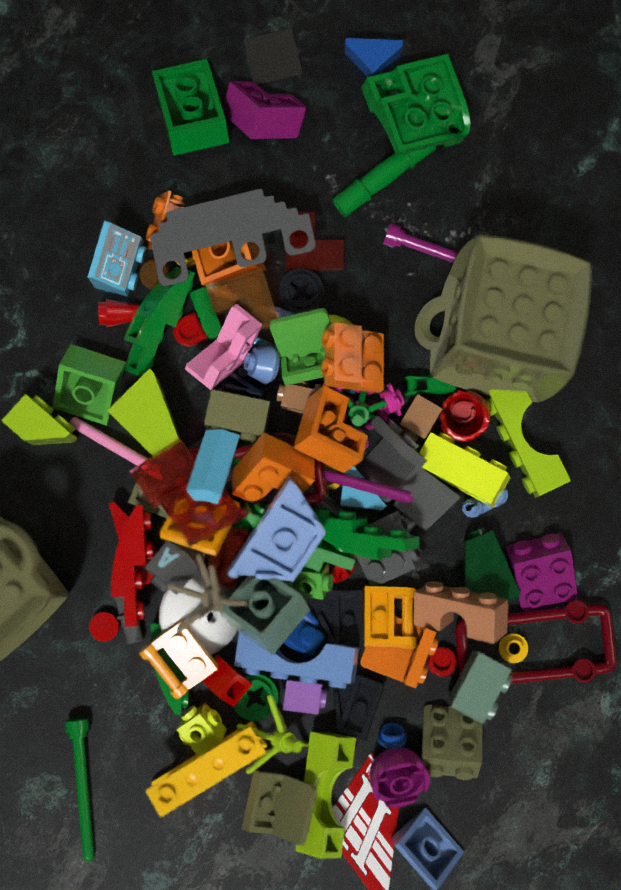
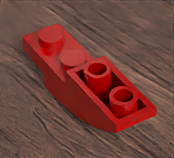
(131, 552)

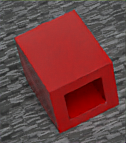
(227, 682)

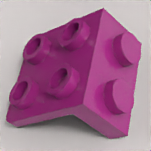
(543, 571)

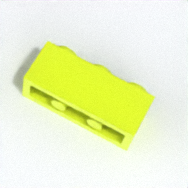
(464, 469)

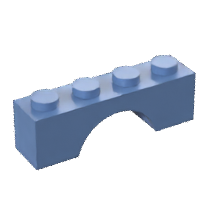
(334, 663)

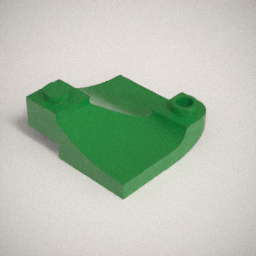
(419, 104)

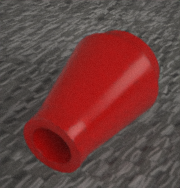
(115, 312)

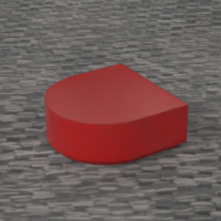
(189, 331)

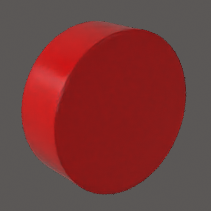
(104, 626)
(442, 662)

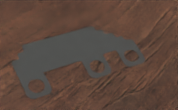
(232, 218)

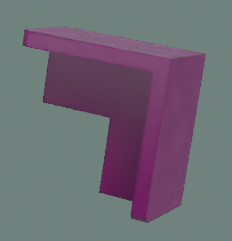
(261, 113)

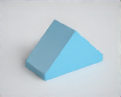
(359, 499)

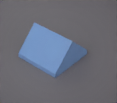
(428, 848)

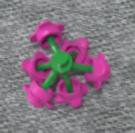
(364, 413)

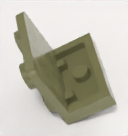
(451, 743)
(279, 806)

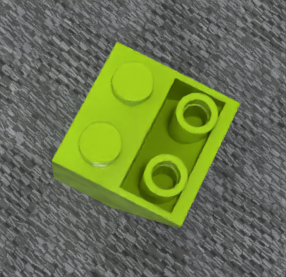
(34, 423)

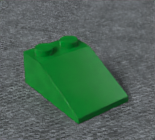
(190, 107)

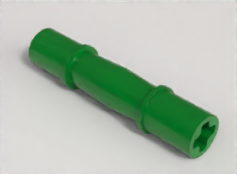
(376, 180)

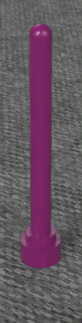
(396, 237)
(367, 486)

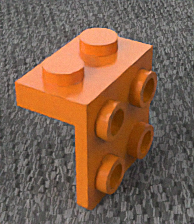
(401, 663)

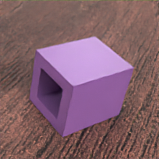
(304, 697)

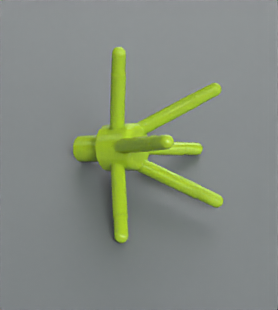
(281, 739)

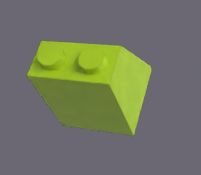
(146, 414)

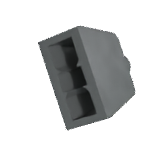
(429, 500)

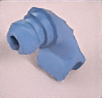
(474, 508)

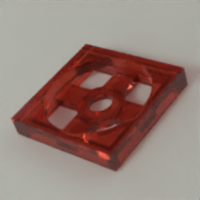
(195, 535)

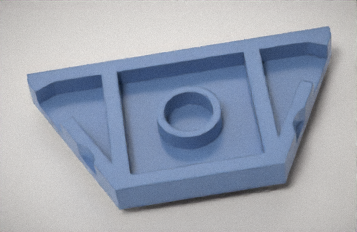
(281, 538)

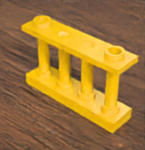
(204, 771)

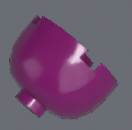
(398, 777)

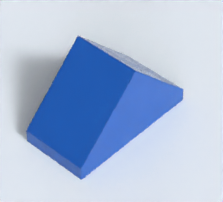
(373, 55)

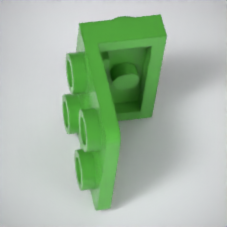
(300, 344)

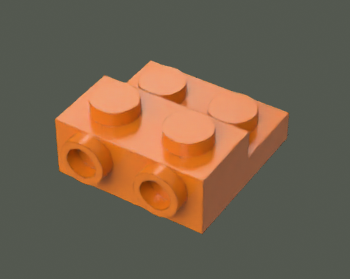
(353, 358)

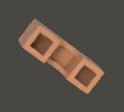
(483, 613)

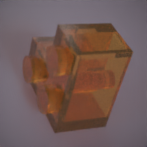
(248, 291)

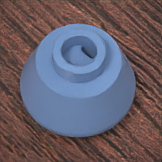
(262, 363)

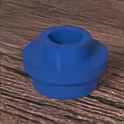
(392, 736)

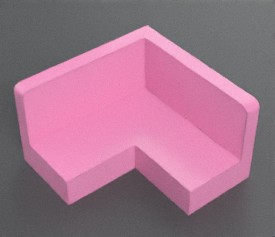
(227, 350)

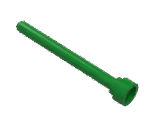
(77, 730)

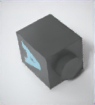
(171, 566)

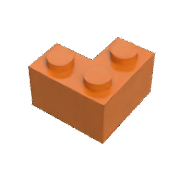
(325, 434)
(269, 466)

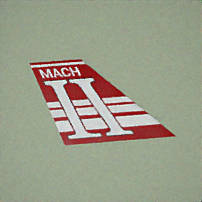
(367, 830)

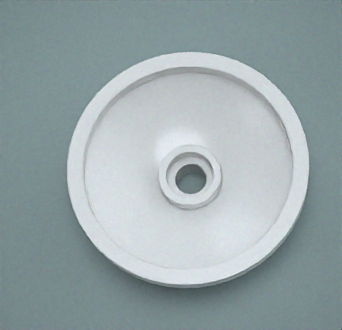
(213, 633)

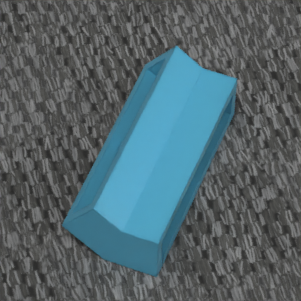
(212, 465)

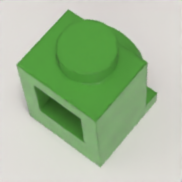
(312, 582)

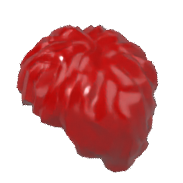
(465, 415)

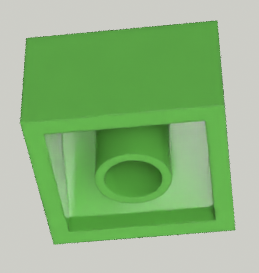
(88, 384)

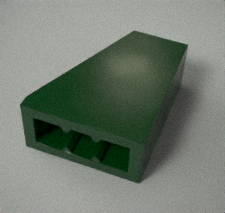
(486, 567)

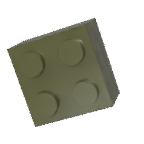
(238, 415)

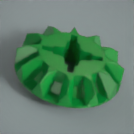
(257, 711)

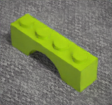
(540, 470)
(326, 759)

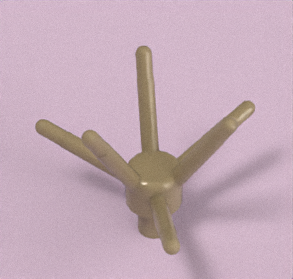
(211, 598)

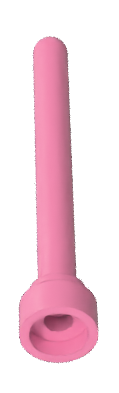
(107, 441)

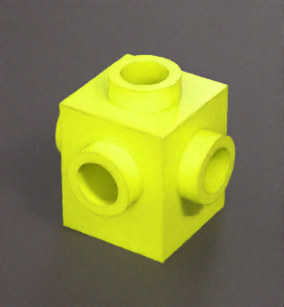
(201, 728)

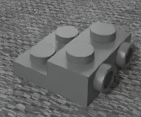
(401, 562)

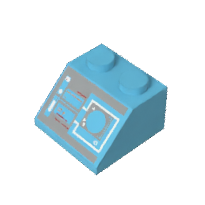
(116, 260)

